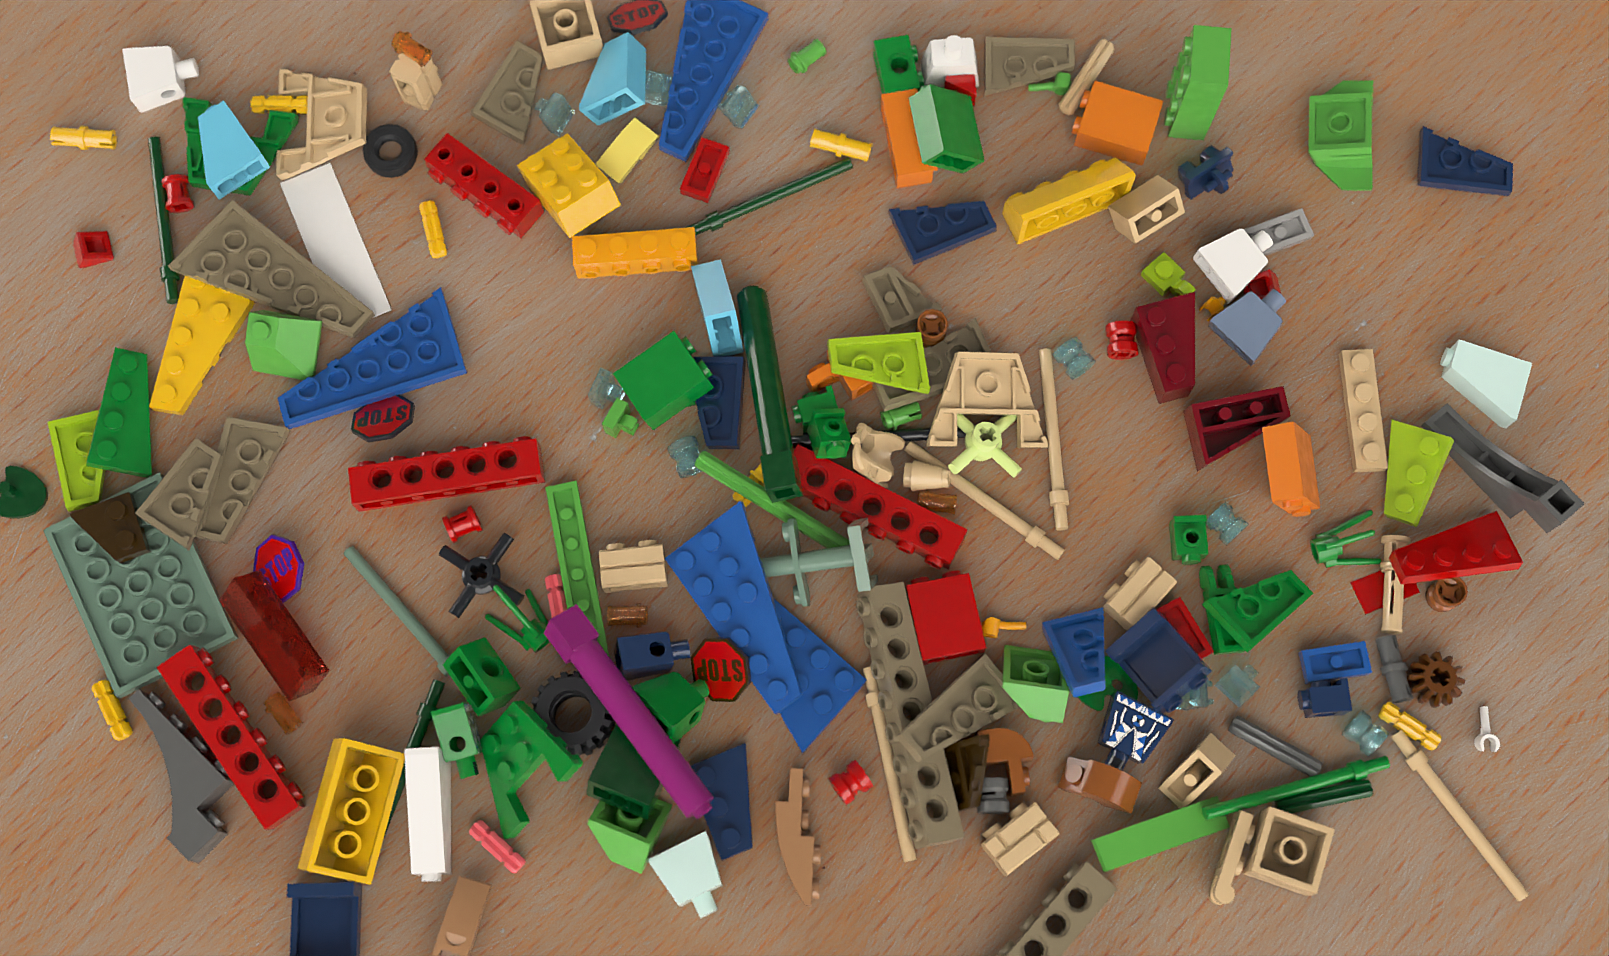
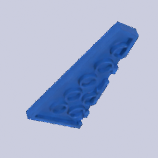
(707, 59)
(389, 362)
(732, 591)
(824, 679)

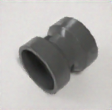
(994, 803)

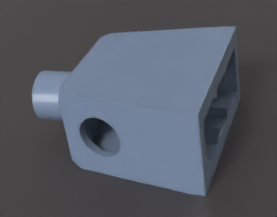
(1249, 324)

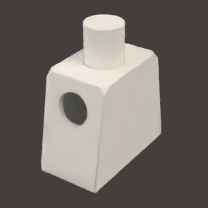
(947, 58)
(156, 75)
(1233, 261)

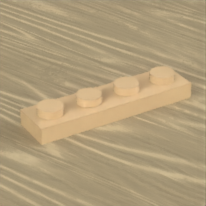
(1363, 410)

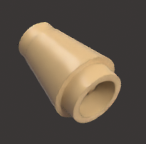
(925, 476)

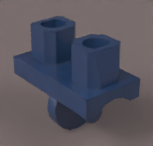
(1209, 175)

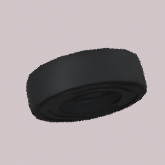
(395, 167)

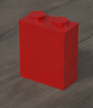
(945, 617)

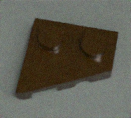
(115, 527)
(967, 770)

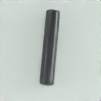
(1275, 746)

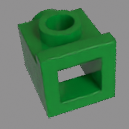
(814, 400)
(829, 433)
(1182, 549)

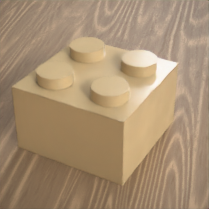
(566, 31)
(1288, 851)

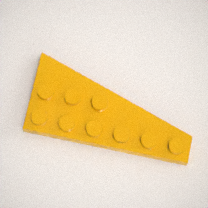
(199, 331)

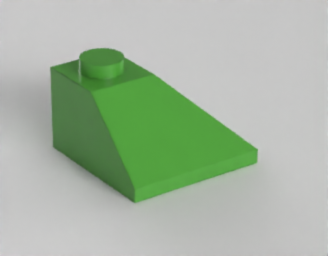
(283, 344)
(1035, 683)
(628, 837)

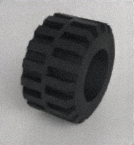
(557, 692)

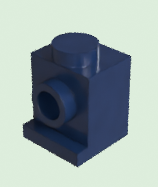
(1325, 700)

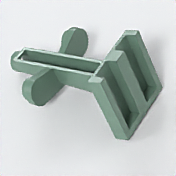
(798, 562)

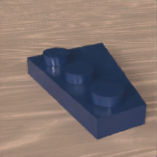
(722, 406)
(730, 815)

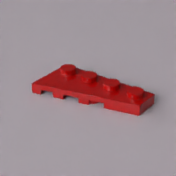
(1461, 551)

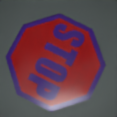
(281, 565)

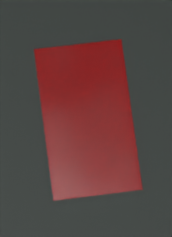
(1371, 590)

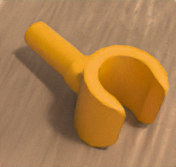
(1214, 306)
(992, 625)

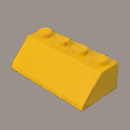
(1067, 199)
(352, 811)

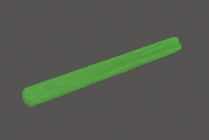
(756, 493)

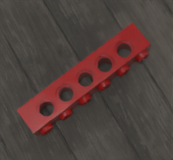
(367, 474)
(892, 506)
(178, 674)

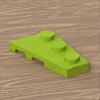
(882, 359)
(71, 445)
(1413, 470)

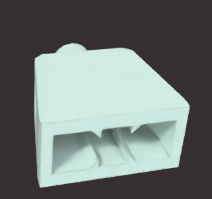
(690, 873)

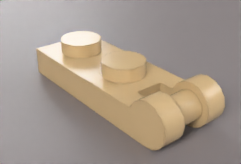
(1230, 860)

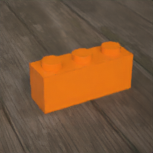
(903, 140)

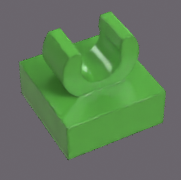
(619, 419)

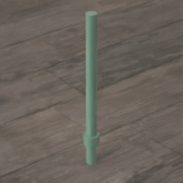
(398, 607)

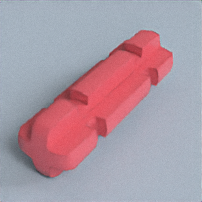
(556, 596)
(497, 846)

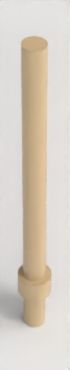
(1058, 496)
(1034, 535)
(1418, 761)
(892, 778)

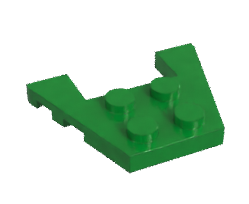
(276, 133)
(511, 755)

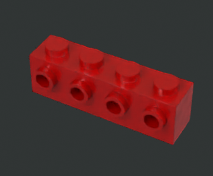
(484, 186)

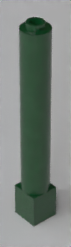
(777, 459)

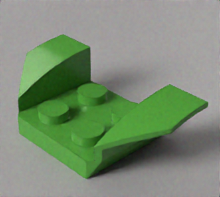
(1343, 134)

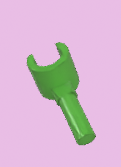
(1059, 86)

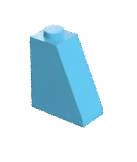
(616, 80)
(227, 151)
(717, 309)

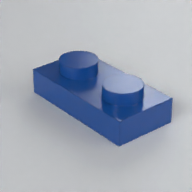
(1335, 662)

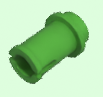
(805, 57)
(900, 415)

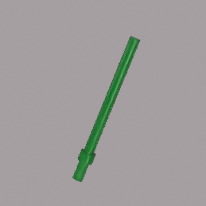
(1353, 771)

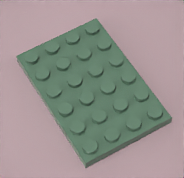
(140, 607)

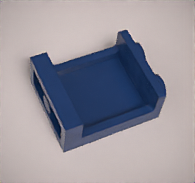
(1159, 661)
(325, 919)

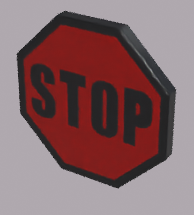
(637, 16)
(383, 419)

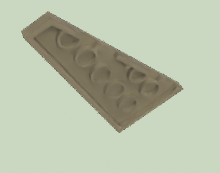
(255, 263)

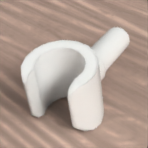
(1485, 731)

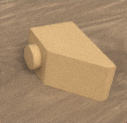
(1197, 771)

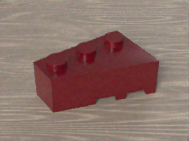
(1168, 345)
(1232, 421)

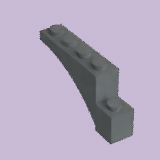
(1502, 477)
(193, 776)

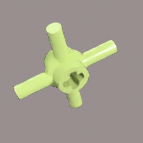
(983, 443)

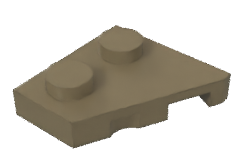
(896, 299)

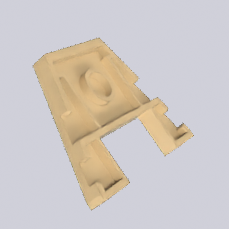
(333, 120)
(986, 386)

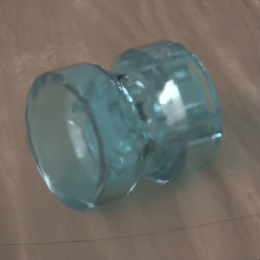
(1074, 358)
(685, 453)
(1225, 522)
(1371, 738)

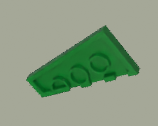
(123, 422)

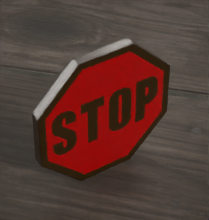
(722, 668)

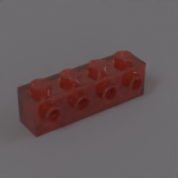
(274, 635)

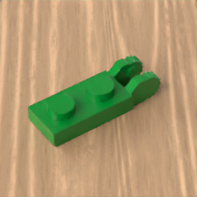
(1221, 640)

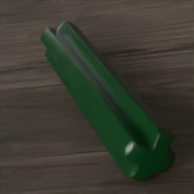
(1326, 796)

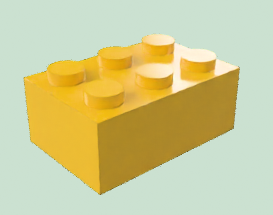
(569, 185)

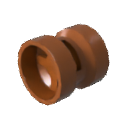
(932, 322)
(1451, 589)

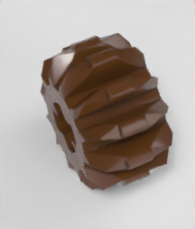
(1438, 692)

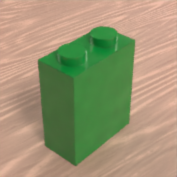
(946, 129)
(664, 379)

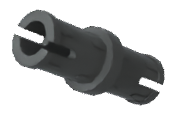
(1394, 669)

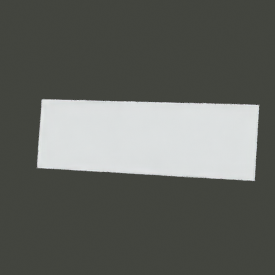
(333, 235)

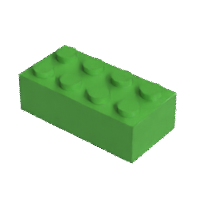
(1198, 82)

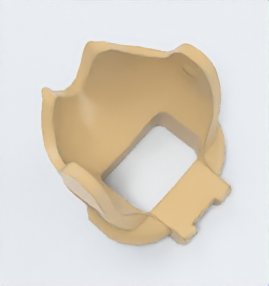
(874, 457)

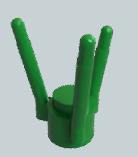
(1327, 548)
(532, 630)

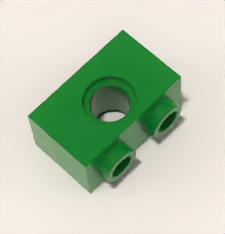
(893, 54)
(481, 676)

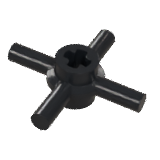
(480, 564)

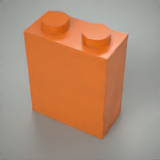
(1117, 122)
(1291, 468)

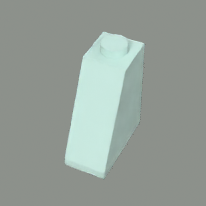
(1487, 379)

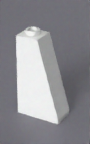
(429, 812)

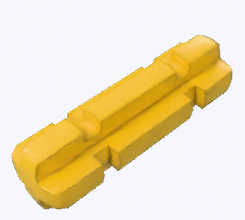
(279, 103)
(433, 229)
(112, 710)
(1410, 726)

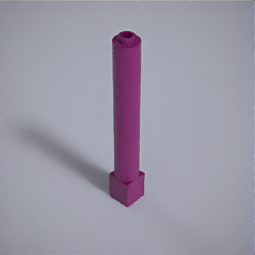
(577, 643)

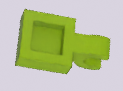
(1166, 276)

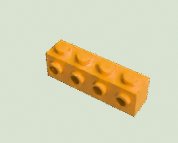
(634, 252)

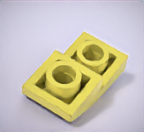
(626, 150)

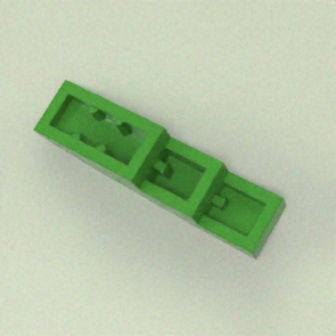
(1157, 835)

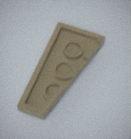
(248, 455)
(959, 710)

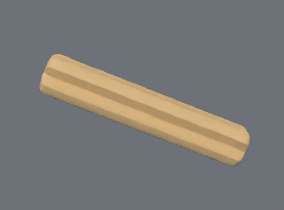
(1086, 77)

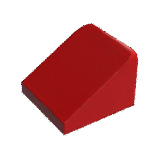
(962, 84)
(92, 248)
(1263, 284)

